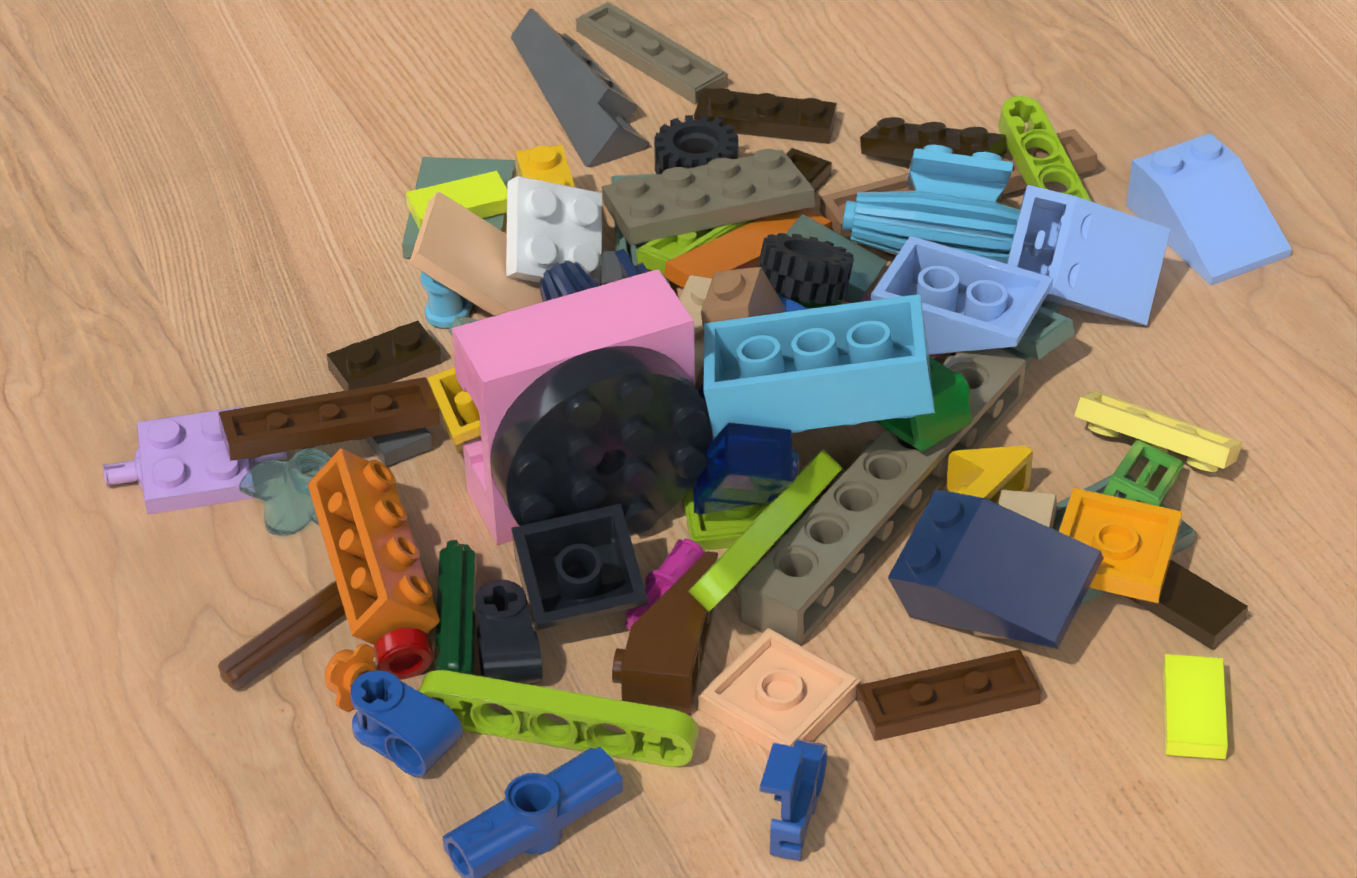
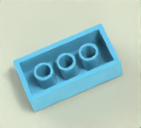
(819, 366)

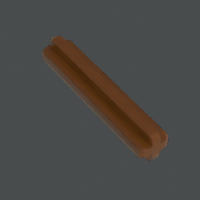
(282, 638)

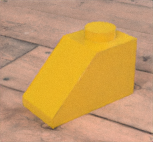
(456, 408)

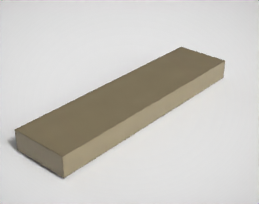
(650, 52)

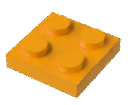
(1131, 535)

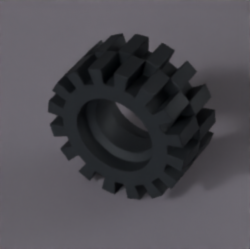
(693, 143)
(806, 267)

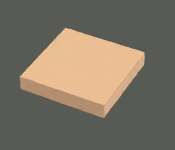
(778, 692)

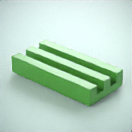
(1137, 490)

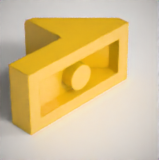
(989, 471)

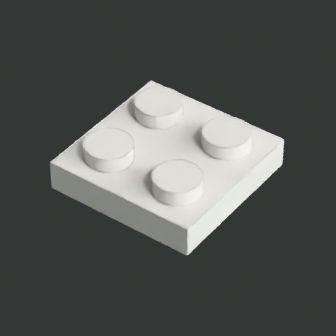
(551, 226)

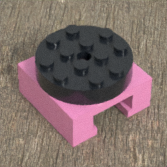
(584, 406)

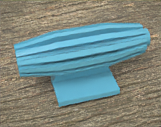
(950, 206)

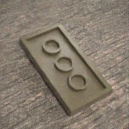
(707, 196)

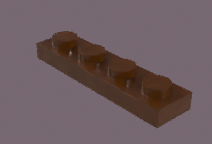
(328, 418)

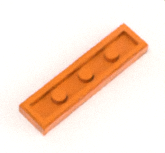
(735, 249)

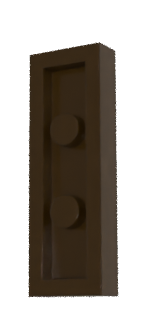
(769, 114)
(898, 139)

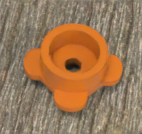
(344, 669)

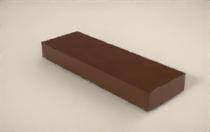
(947, 694)

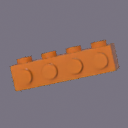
(371, 548)

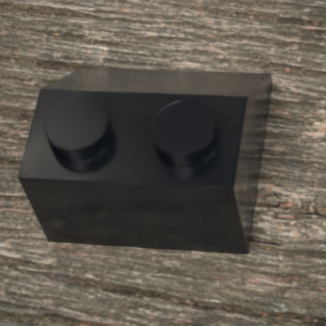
(578, 567)

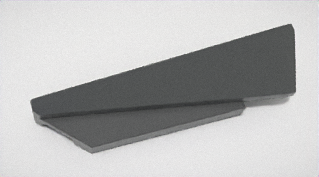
(579, 92)

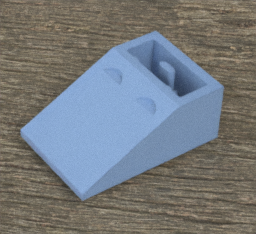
(1093, 252)

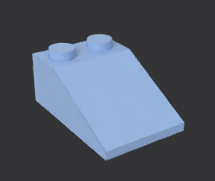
(1210, 207)
(965, 296)

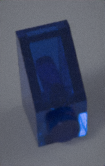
(745, 468)

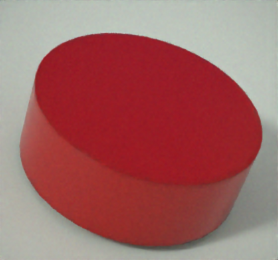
(404, 652)

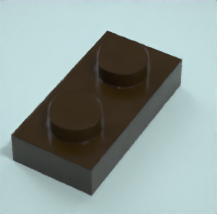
(385, 357)

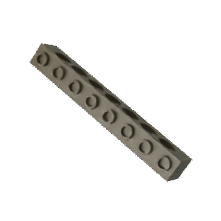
(870, 508)

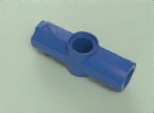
(533, 813)

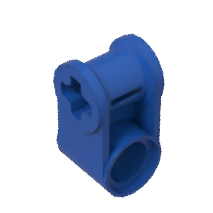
(402, 722)

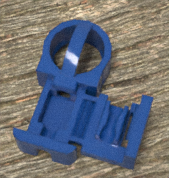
(796, 780)

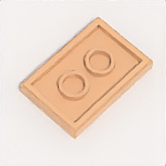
(469, 258)

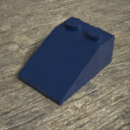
(992, 571)

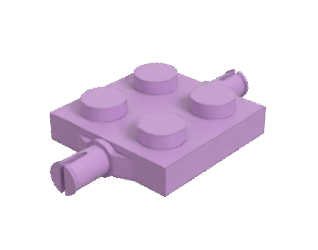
(184, 464)

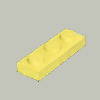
(1204, 447)

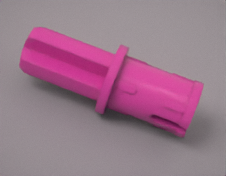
(658, 581)

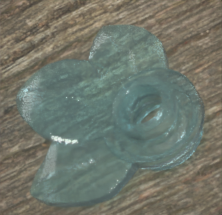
(286, 490)

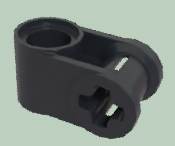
(506, 635)

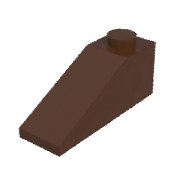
(667, 647)

